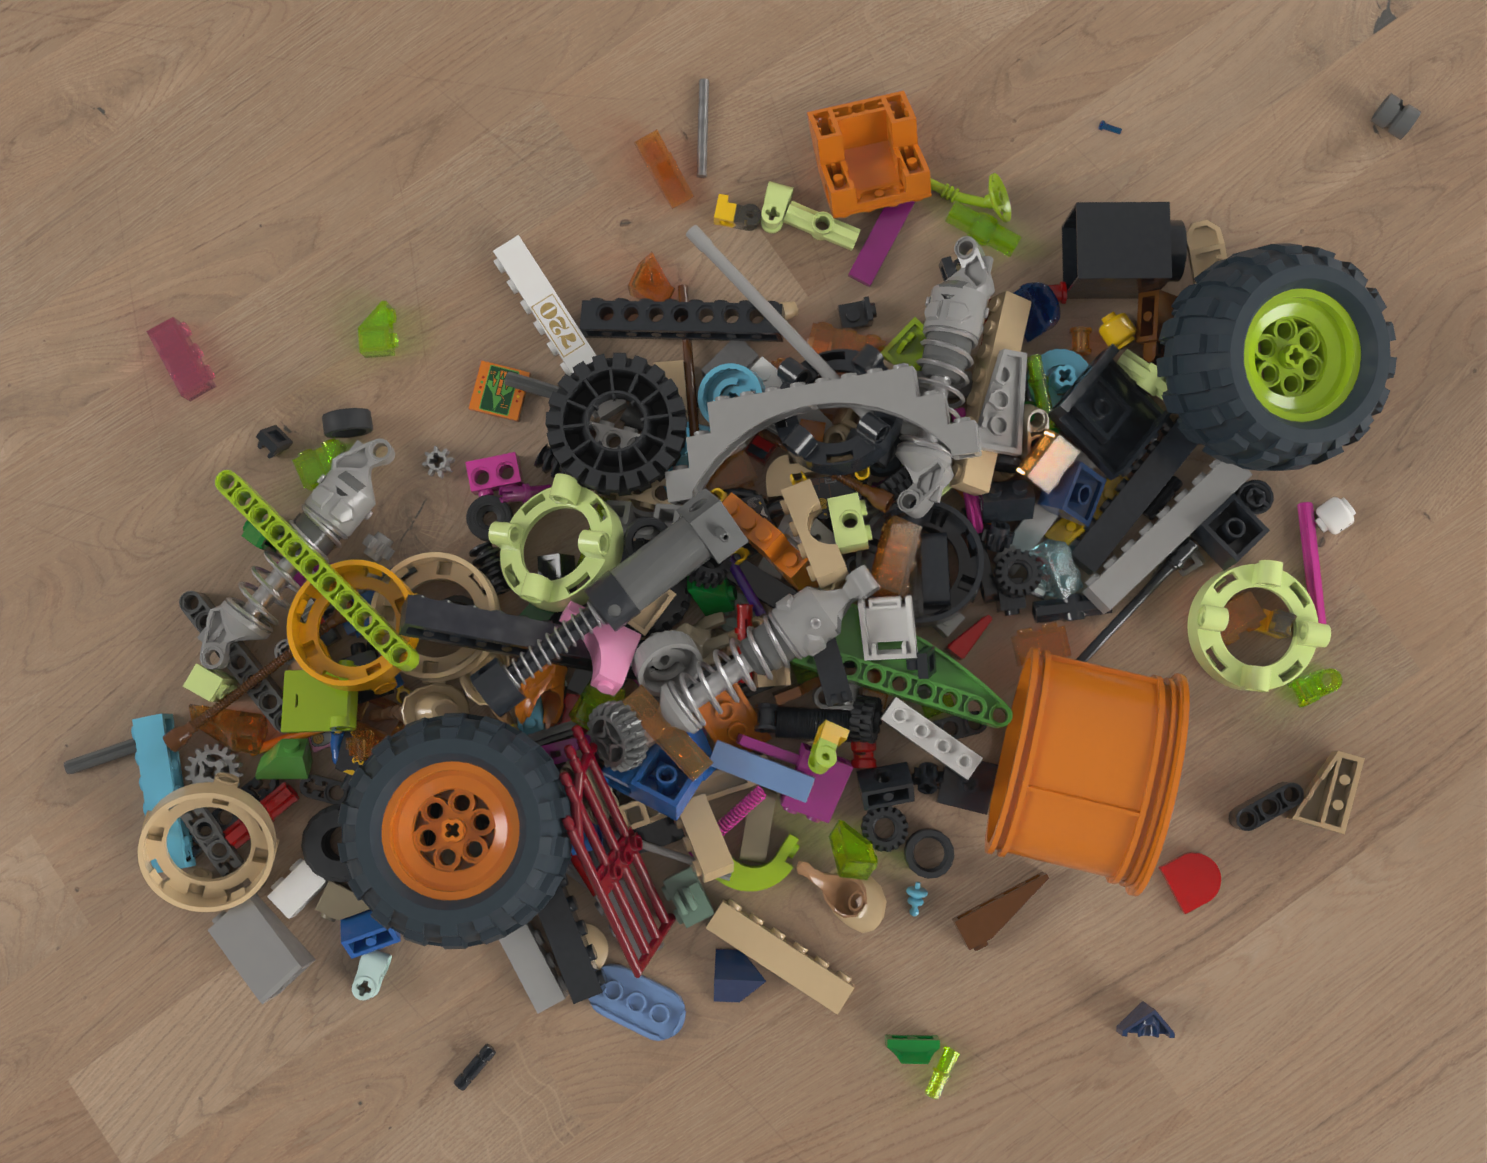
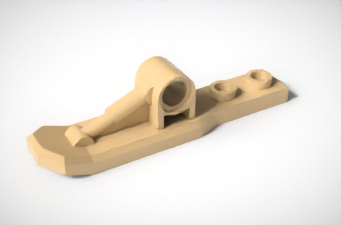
(1204, 246)

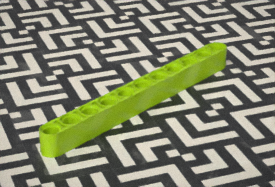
(324, 577)

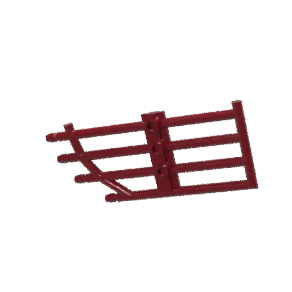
(616, 862)

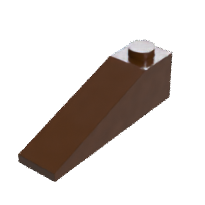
(988, 918)

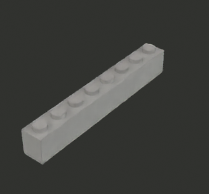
(1165, 535)
(528, 955)

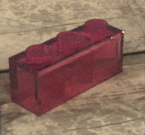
(182, 358)

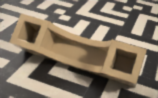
(825, 559)

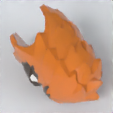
(552, 689)

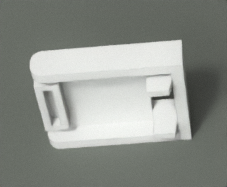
(887, 621)

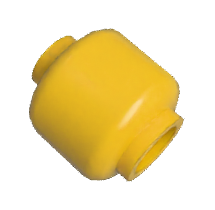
(1117, 330)

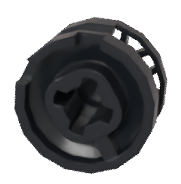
(1256, 496)

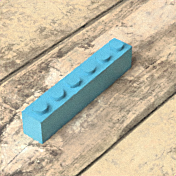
(159, 777)

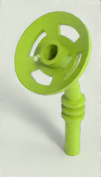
(996, 199)

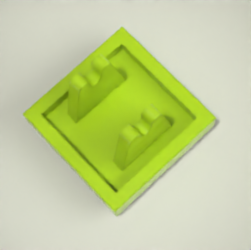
(906, 345)

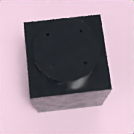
(1121, 249)

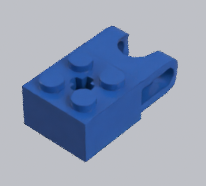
(656, 783)

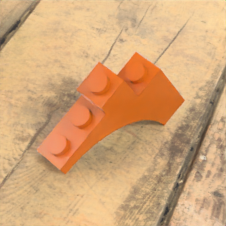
(770, 543)

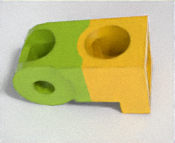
(824, 746)

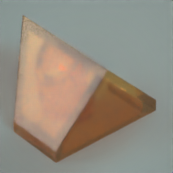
(650, 281)

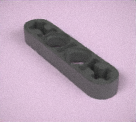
(207, 841)

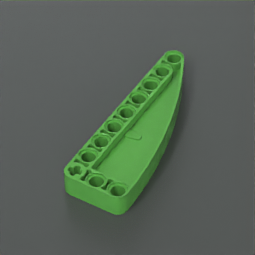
(949, 678)

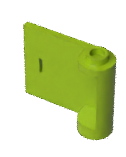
(315, 706)

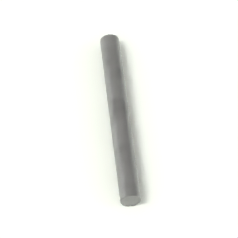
(702, 128)

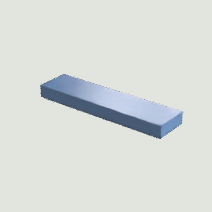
(762, 771)

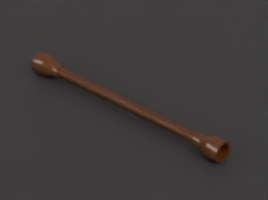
(878, 497)
(180, 736)

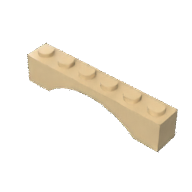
(715, 786)

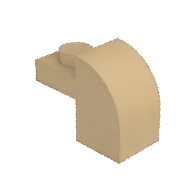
(779, 476)

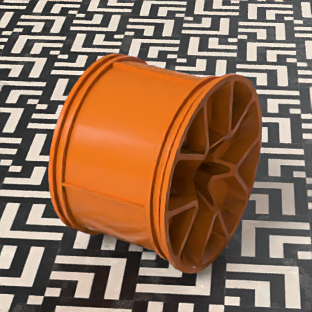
(1089, 768)

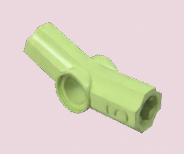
(1143, 373)

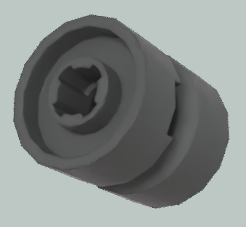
(1395, 116)

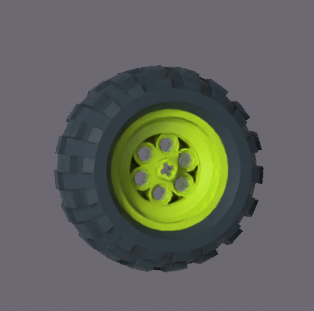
(1319, 356)

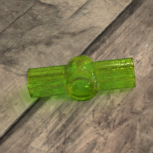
(983, 228)

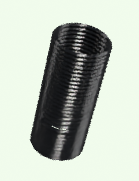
(804, 722)

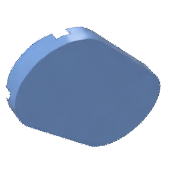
(639, 1004)

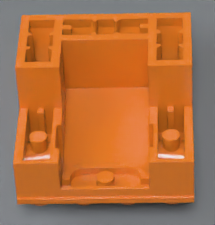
(869, 154)

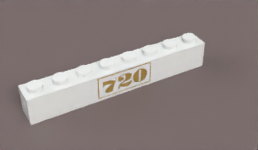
(549, 312)

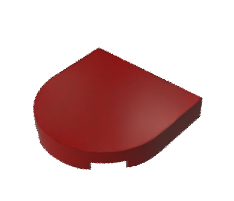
(1192, 880)

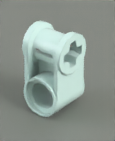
(371, 969)

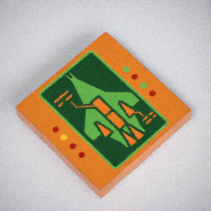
(493, 396)

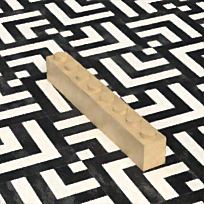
(1002, 331)

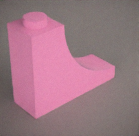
(609, 652)

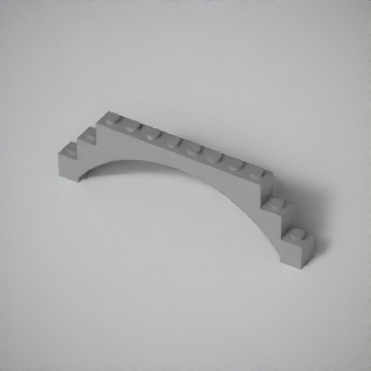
(885, 391)

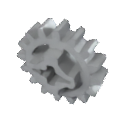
(206, 763)

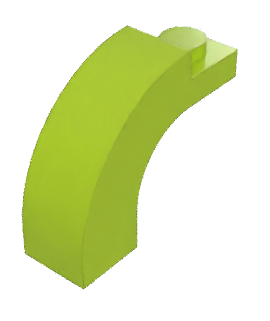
(763, 876)

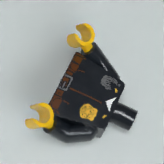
(830, 487)
(759, 505)

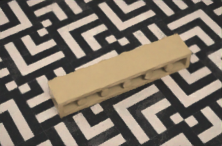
(780, 956)

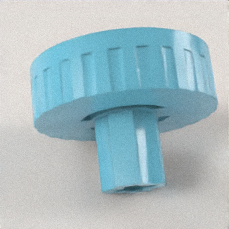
(1060, 364)
(723, 376)

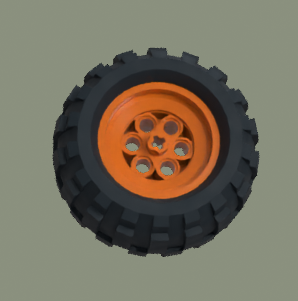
(390, 811)

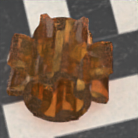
(361, 744)

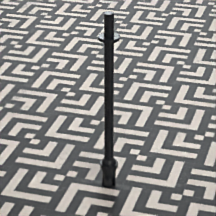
(1172, 563)

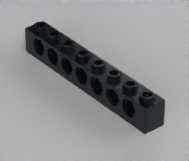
(669, 328)

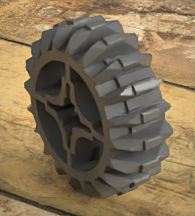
(617, 735)

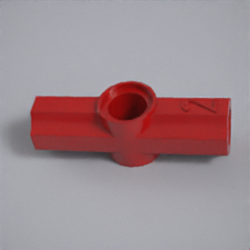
(275, 805)

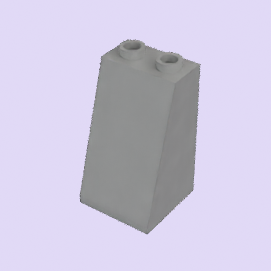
(260, 947)

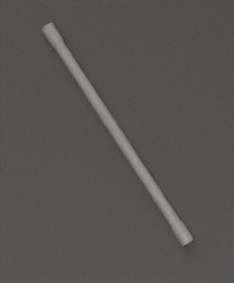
(706, 246)

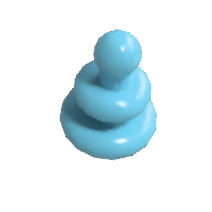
(916, 894)

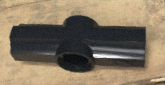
(1069, 609)

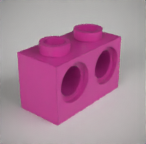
(494, 467)

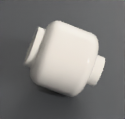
(1335, 515)

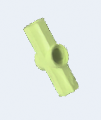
(806, 219)

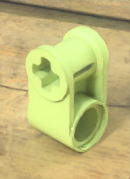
(775, 204)

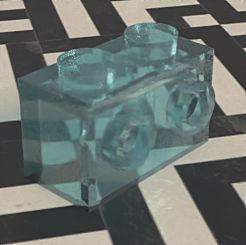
(1059, 574)

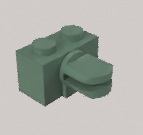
(688, 897)

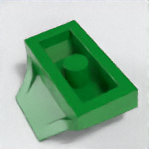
(913, 1048)

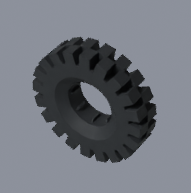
(621, 468)

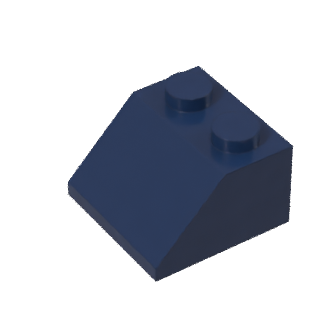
(1075, 495)

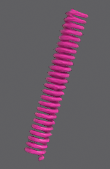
(747, 805)

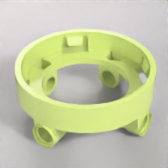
(600, 545)
(1210, 617)

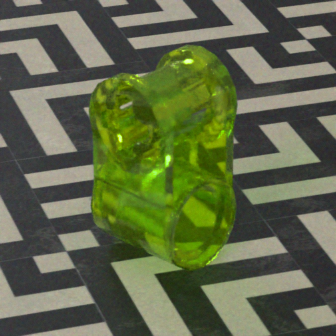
(1311, 687)

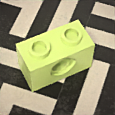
(845, 508)
(210, 683)

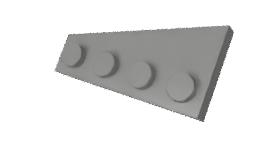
(1003, 407)

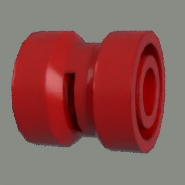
(866, 760)

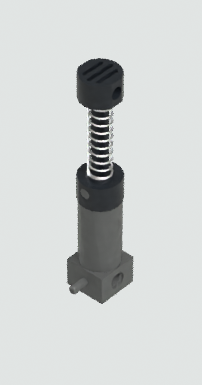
(620, 594)

